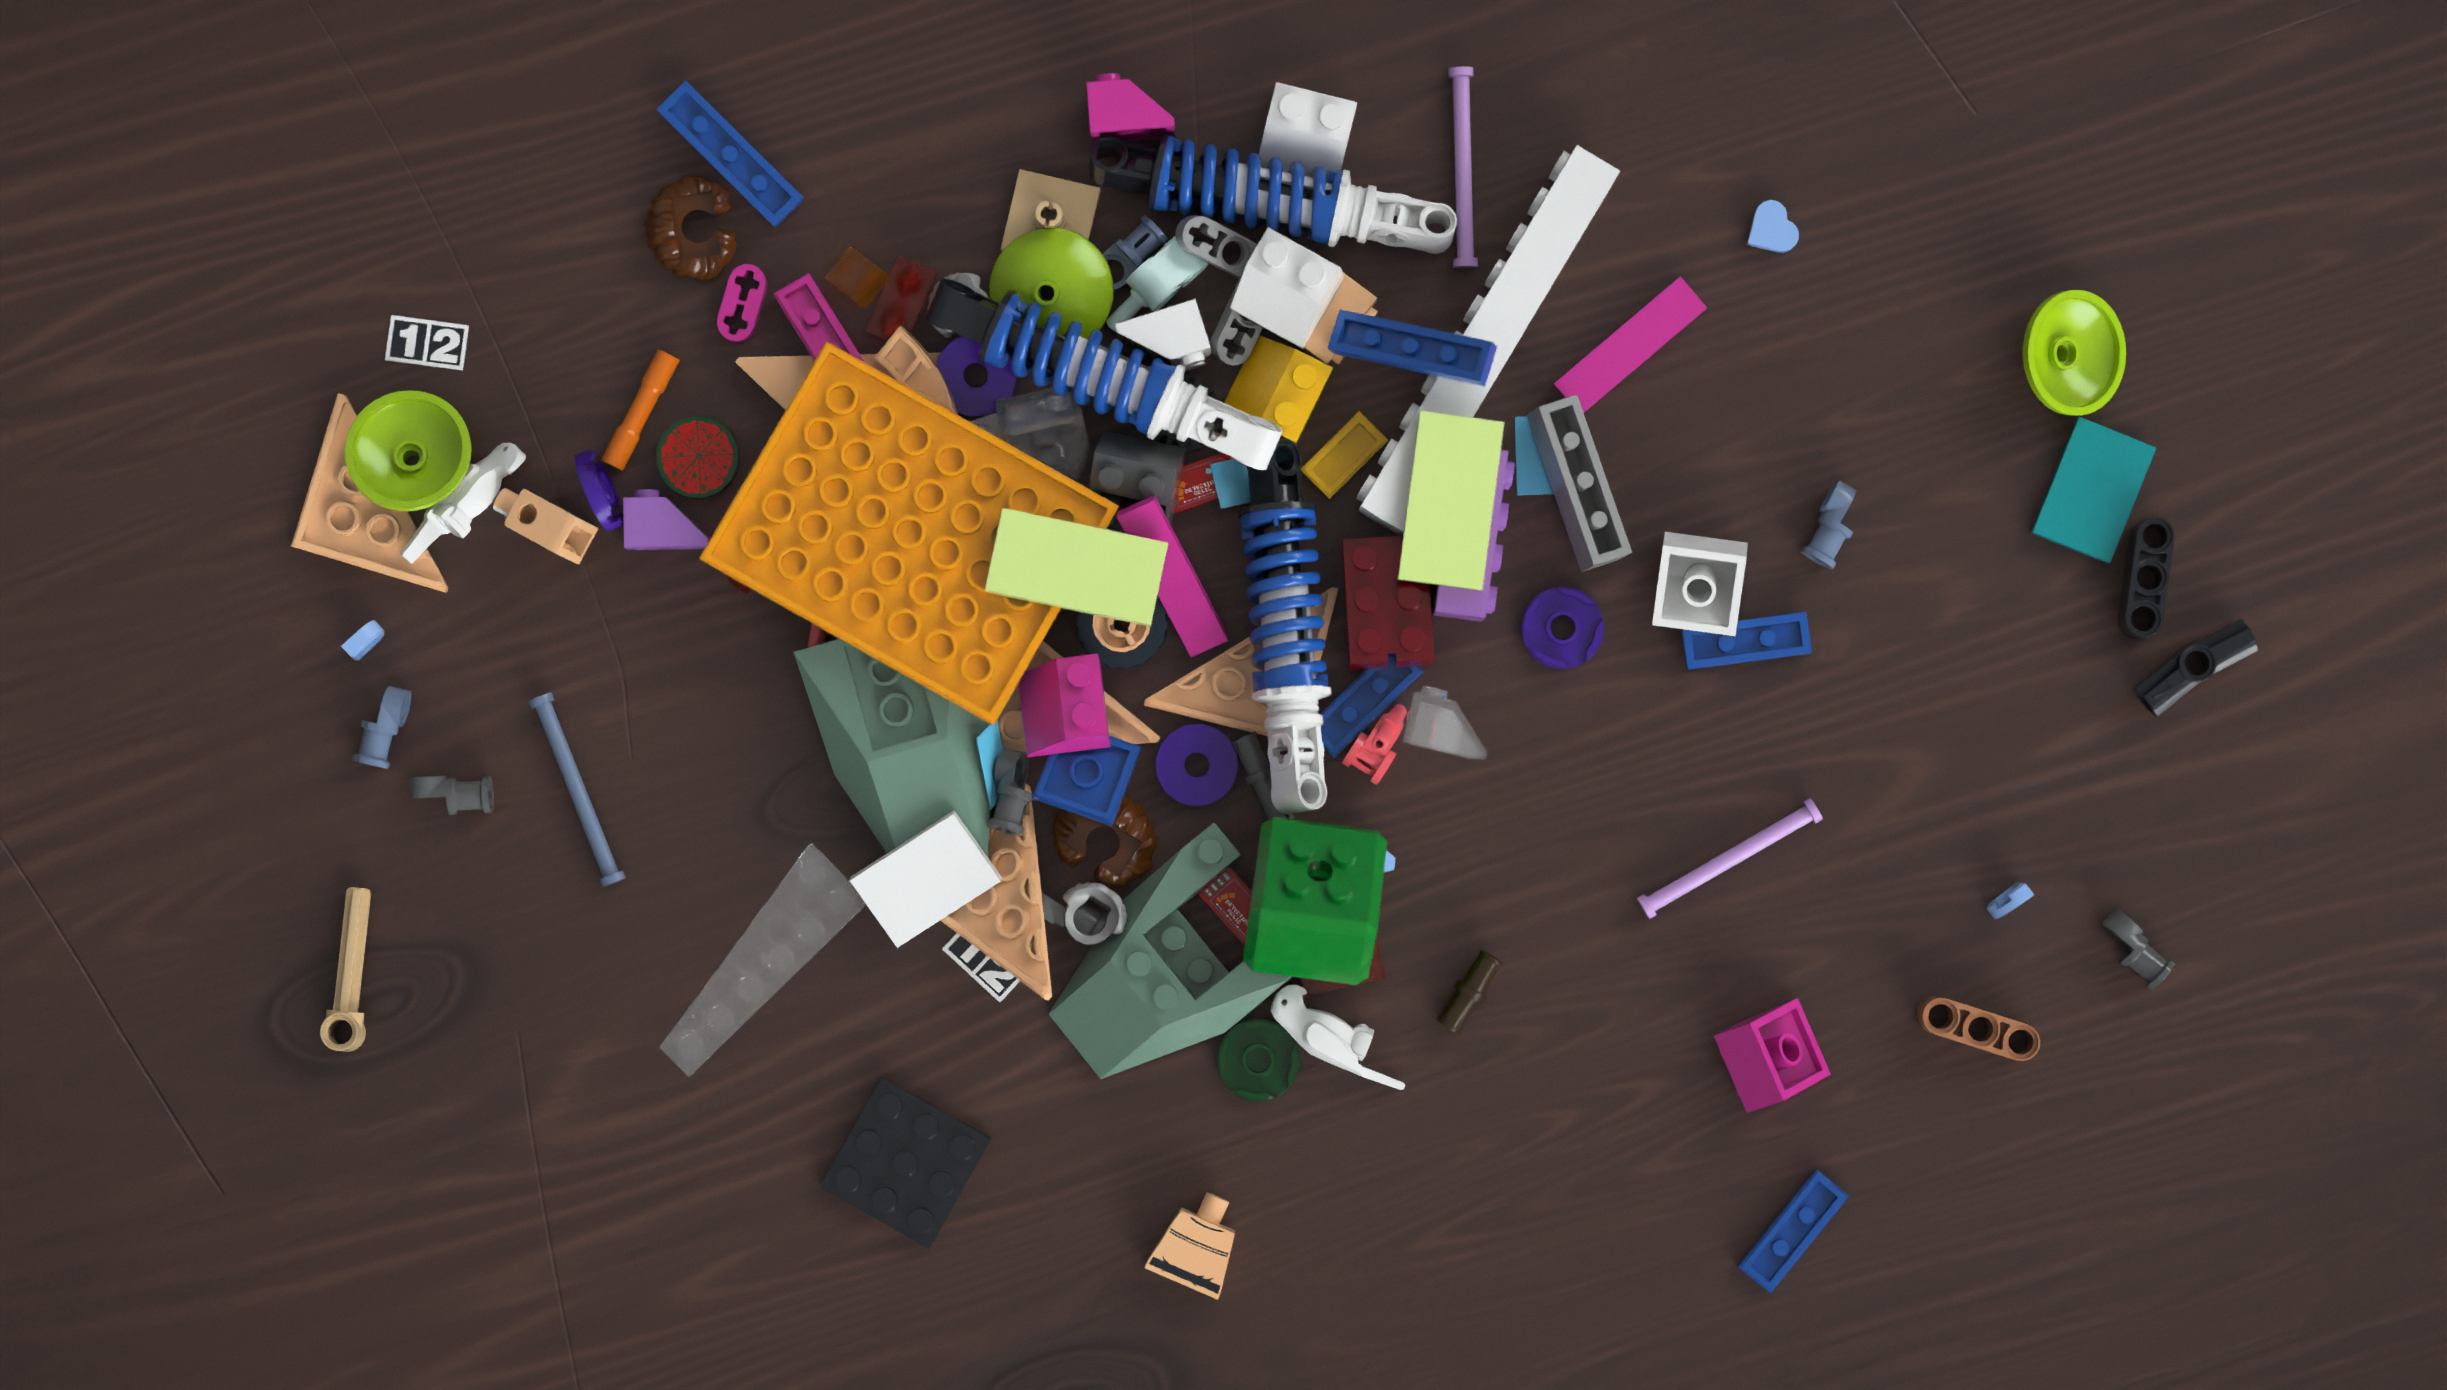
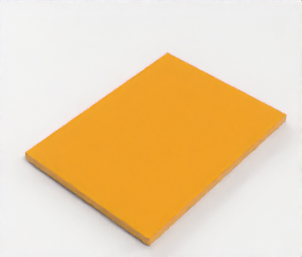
(884, 529)

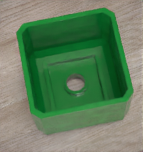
(1312, 925)

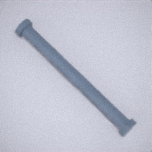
(577, 789)

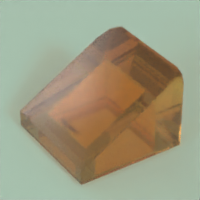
(857, 277)

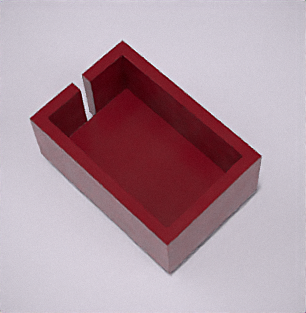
(1383, 611)

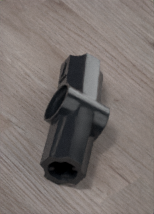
(2216, 651)

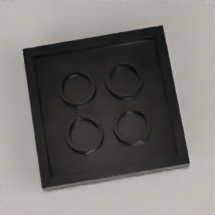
(905, 1162)

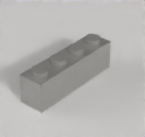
(1579, 483)

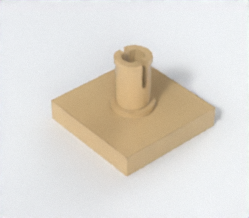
(1050, 204)

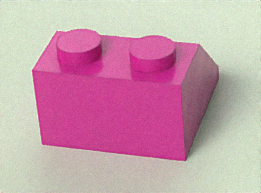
(1125, 111)
(1064, 706)
(1772, 1055)

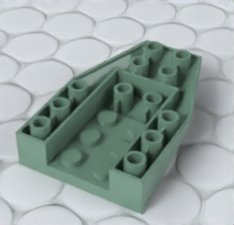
(895, 745)

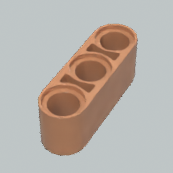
(1998, 1028)

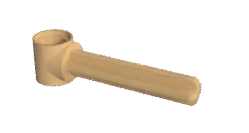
(349, 972)

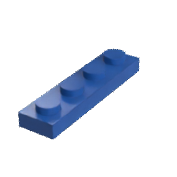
(730, 154)
(1412, 347)

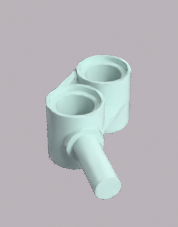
(1158, 281)

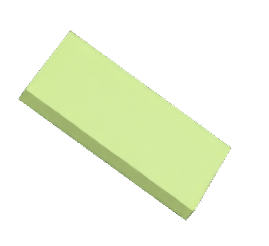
(1451, 500)
(1076, 567)

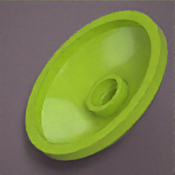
(1067, 264)
(2074, 352)
(403, 427)

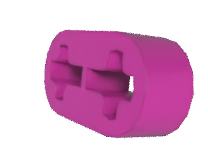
(732, 301)

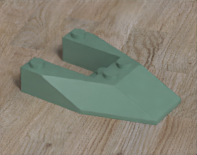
(1159, 979)

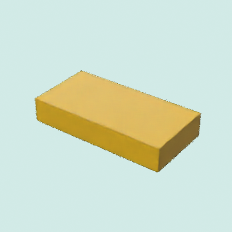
(1344, 455)

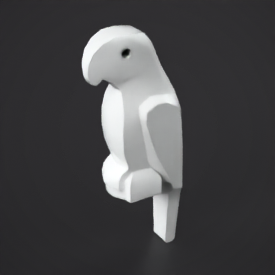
(470, 499)
(1326, 1034)

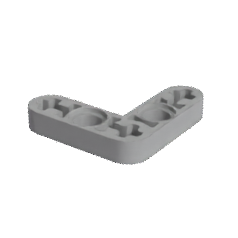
(1223, 331)

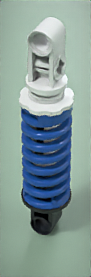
(1324, 206)
(1141, 394)
(1285, 629)

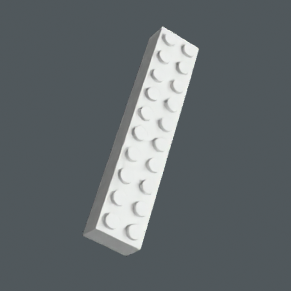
(1500, 317)

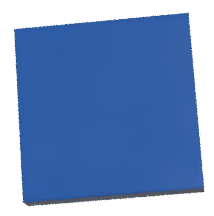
(1088, 780)

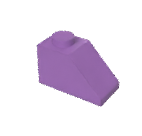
(658, 524)

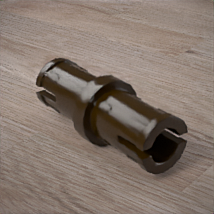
(1469, 991)

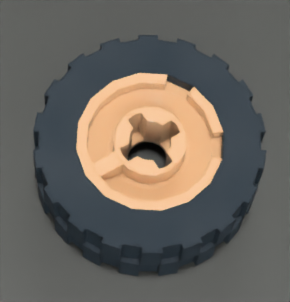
(1119, 648)

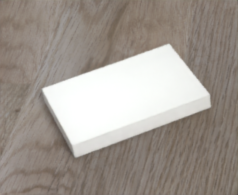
(925, 878)

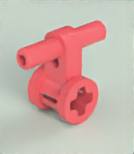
(1373, 752)

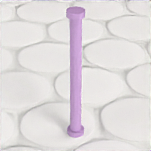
(1463, 169)
(1729, 858)

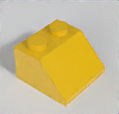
(1279, 386)

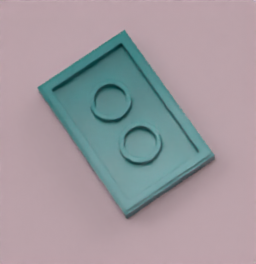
(2093, 490)

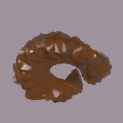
(665, 231)
(1135, 847)

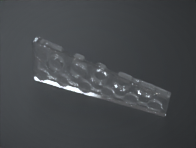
(784, 936)

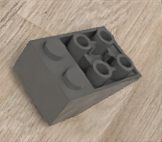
(1135, 469)

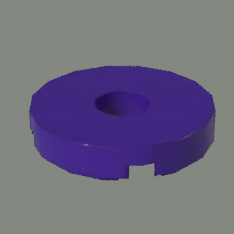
(968, 399)
(599, 490)
(1538, 635)
(1203, 789)

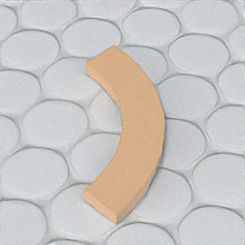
(913, 366)

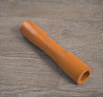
(652, 386)

